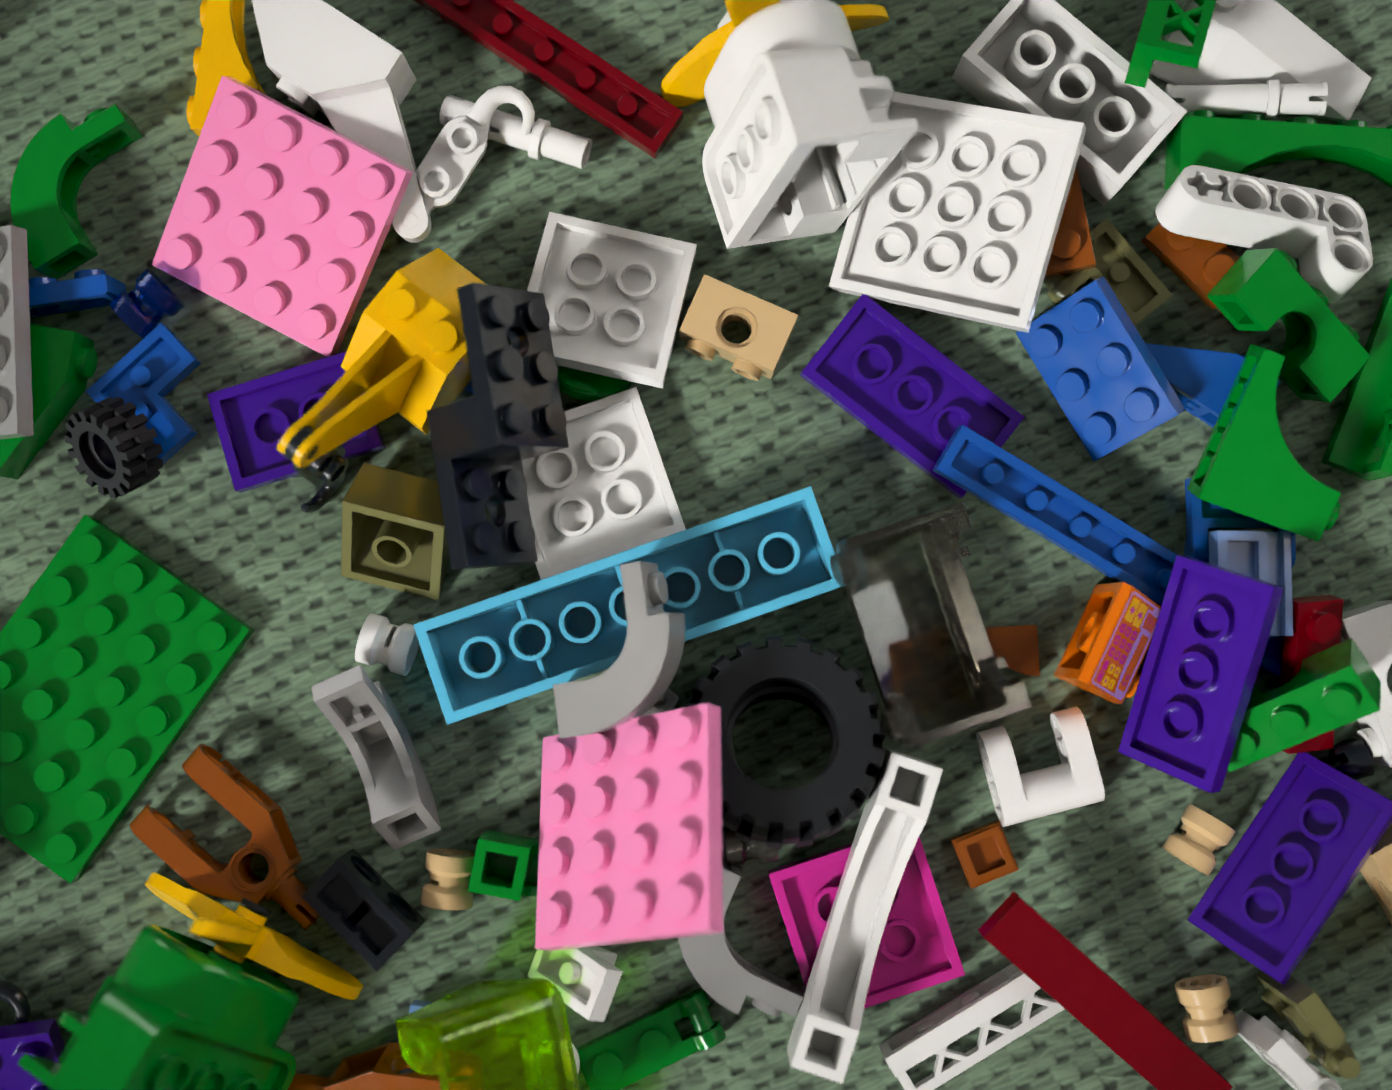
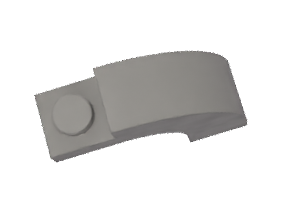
(641, 670)
(384, 754)
(729, 976)

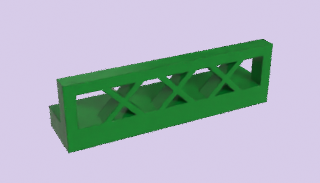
(1155, 25)
(1364, 427)

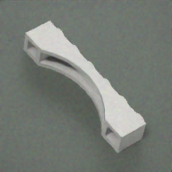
(848, 949)

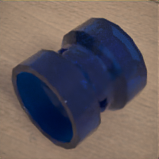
(154, 295)

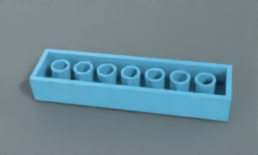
(579, 617)

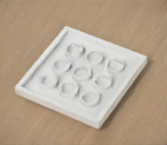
(962, 213)

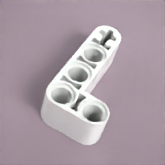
(1251, 212)

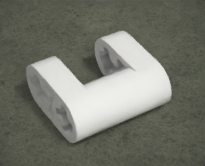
(1045, 790)

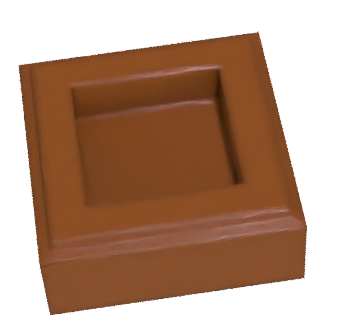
(984, 854)

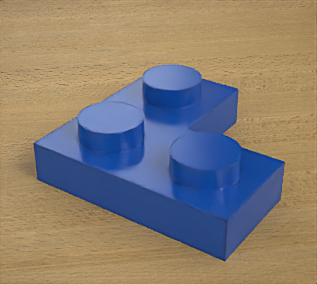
(145, 379)

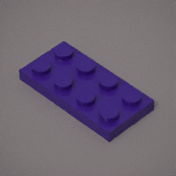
(905, 388)
(1200, 672)
(1293, 866)

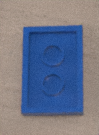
(1100, 369)

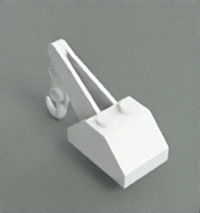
(359, 83)

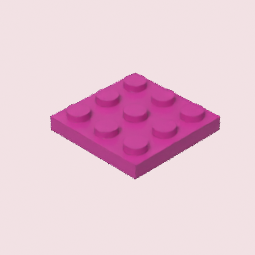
(916, 940)

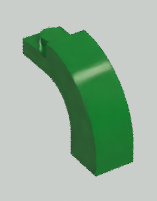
(49, 182)

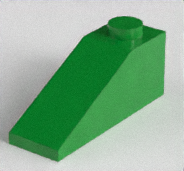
(59, 377)

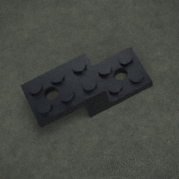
(487, 436)

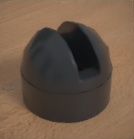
(1354, 758)

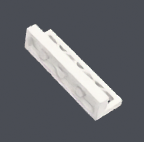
(961, 1016)

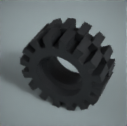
(113, 446)

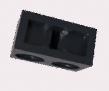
(363, 908)

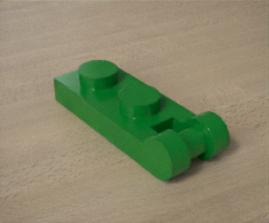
(649, 1043)

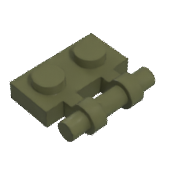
(1123, 269)
(1312, 1024)

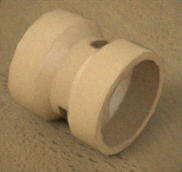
(1199, 839)
(449, 879)
(1206, 1008)

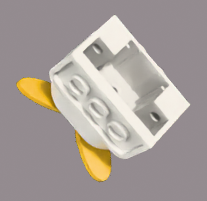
(791, 116)

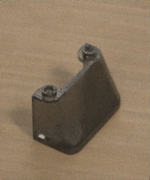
(924, 628)

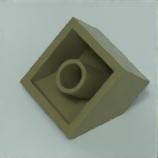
(394, 532)

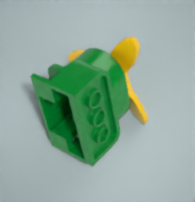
(193, 1010)

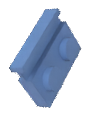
(1260, 556)

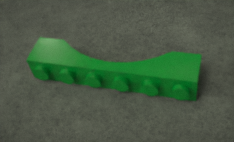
(1254, 142)

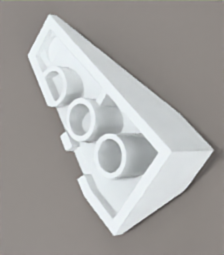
(1266, 42)

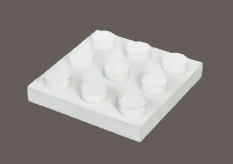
(612, 297)
(602, 489)

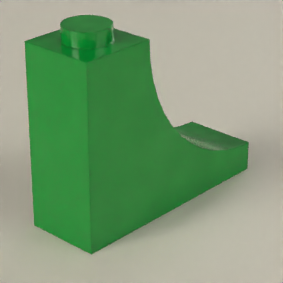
(1249, 463)

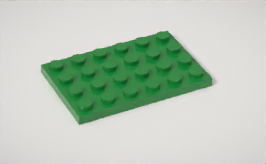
(98, 689)

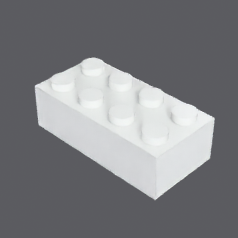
(1055, 67)

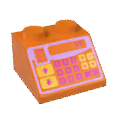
(1110, 642)

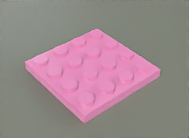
(280, 216)
(632, 832)

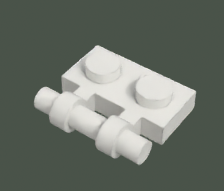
(1283, 1053)

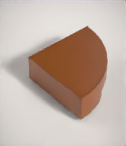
(1018, 647)

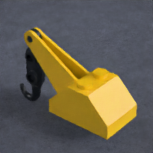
(407, 358)

